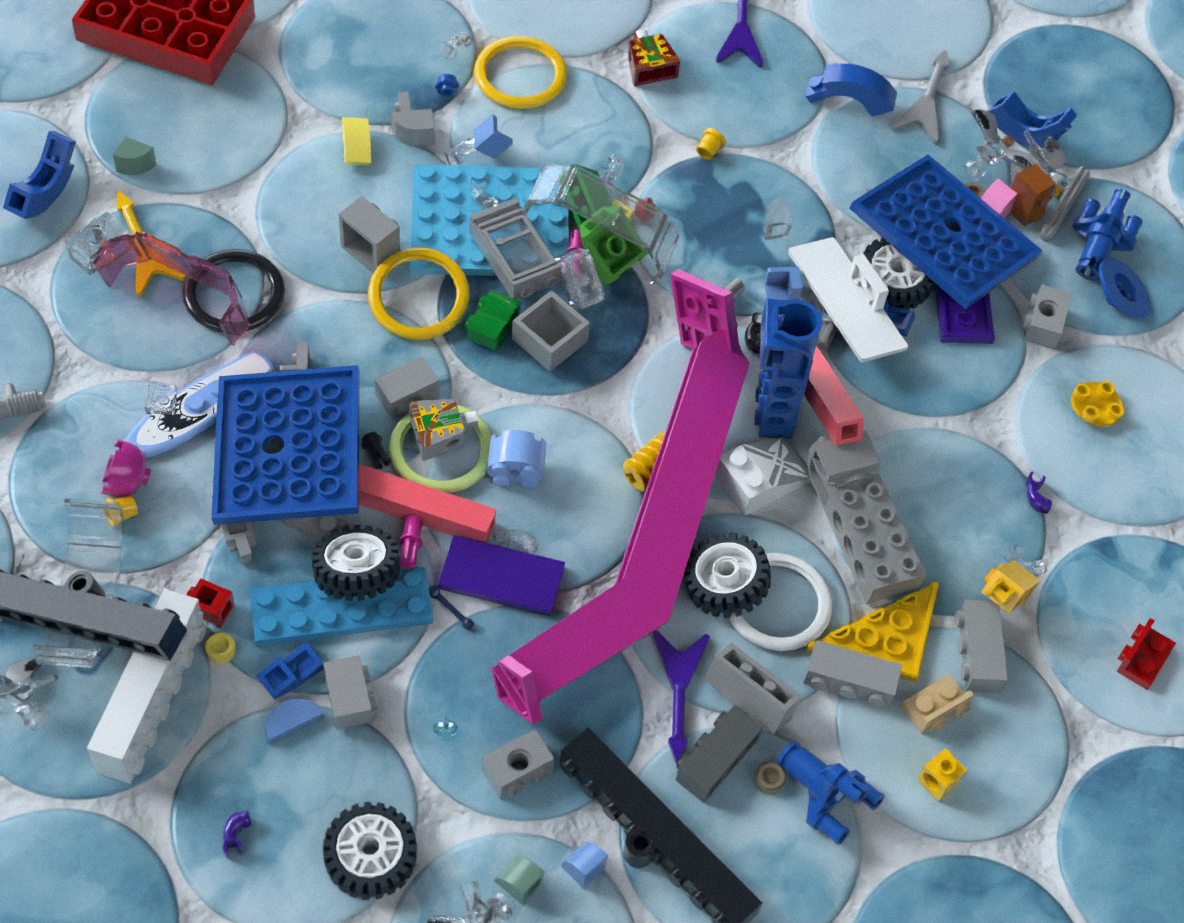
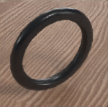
(237, 255)

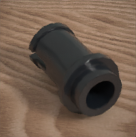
(375, 449)

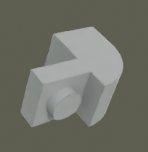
(413, 126)

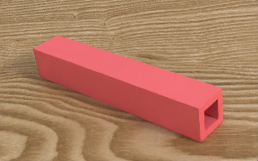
(832, 403)
(436, 508)

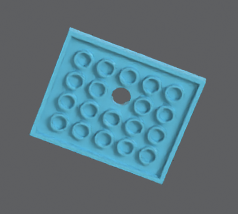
(445, 202)

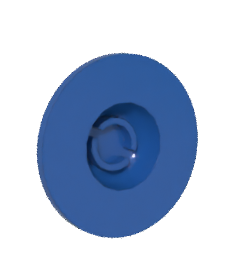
(1124, 289)

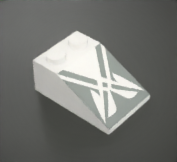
(761, 473)

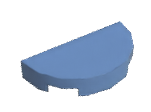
(290, 717)

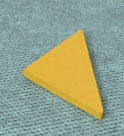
(892, 632)

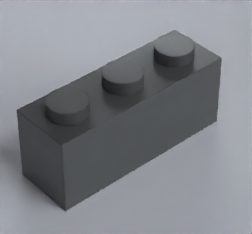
(718, 753)

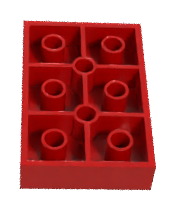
(173, 35)

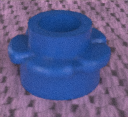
(447, 85)

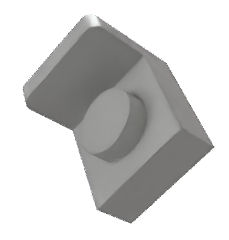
(300, 360)

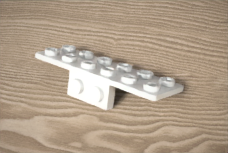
(851, 297)

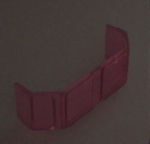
(142, 247)

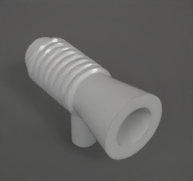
(21, 403)

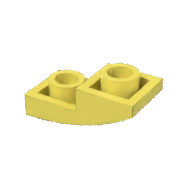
(356, 141)

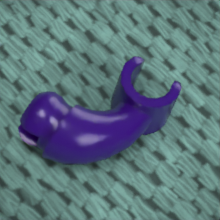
(1035, 499)
(232, 827)

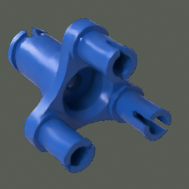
(1105, 232)
(827, 788)

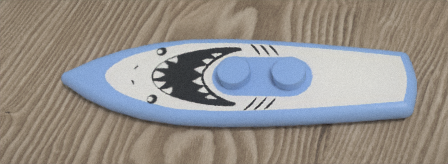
(194, 408)

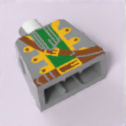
(439, 426)

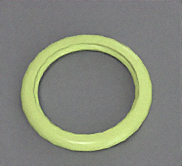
(448, 486)

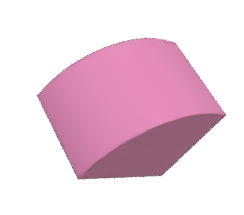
(1000, 197)

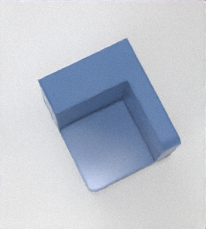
(489, 139)
(783, 283)

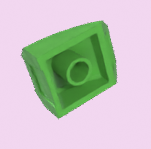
(609, 251)

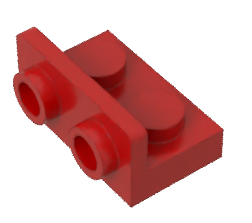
(1146, 656)

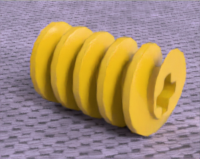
(641, 464)

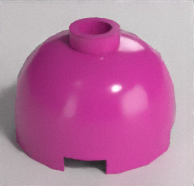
(125, 470)

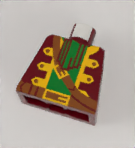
(651, 59)

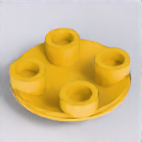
(1097, 403)

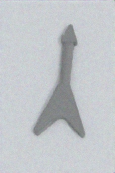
(923, 110)

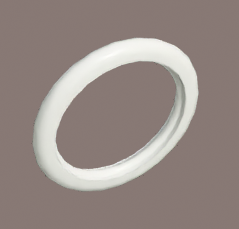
(813, 631)

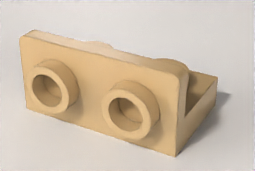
(936, 704)

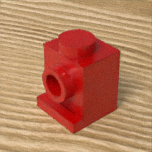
(219, 598)

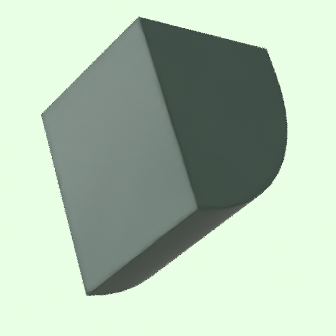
(134, 157)
(520, 878)

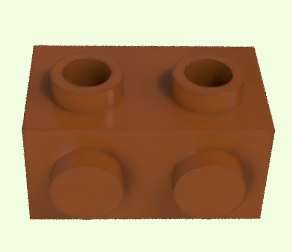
(1033, 195)

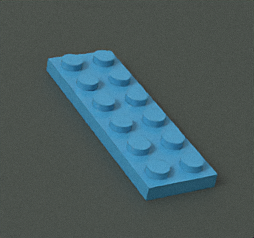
(306, 612)

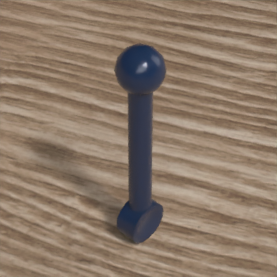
(434, 592)

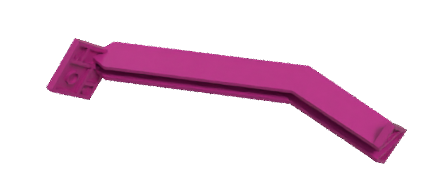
(666, 519)

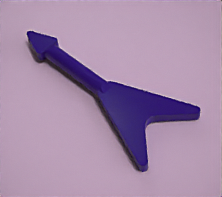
(741, 39)
(679, 670)

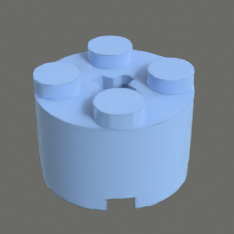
(516, 458)

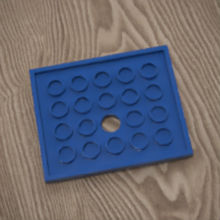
(911, 217)
(316, 469)

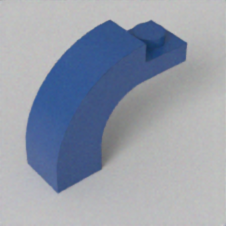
(855, 82)
(1014, 117)
(47, 180)

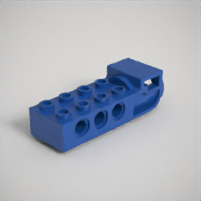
(785, 362)

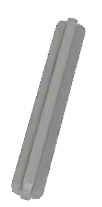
(1064, 204)

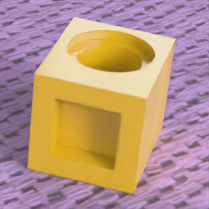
(941, 774)

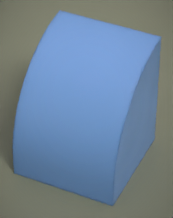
(585, 863)

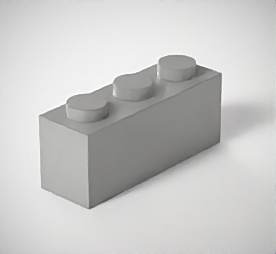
(981, 646)
(852, 674)
(753, 688)

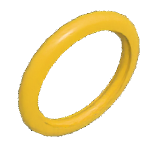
(520, 102)
(421, 333)

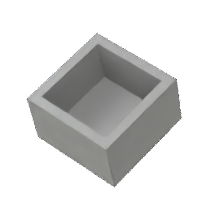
(368, 233)
(550, 330)

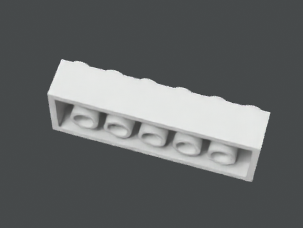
(144, 697)

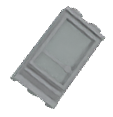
(514, 249)

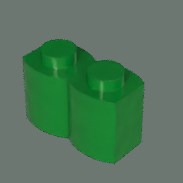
(492, 320)

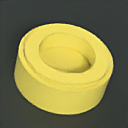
(220, 648)

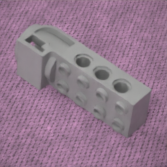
(864, 518)

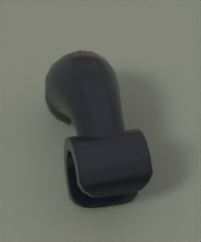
(751, 338)

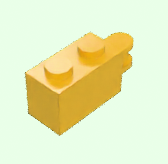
(1009, 585)

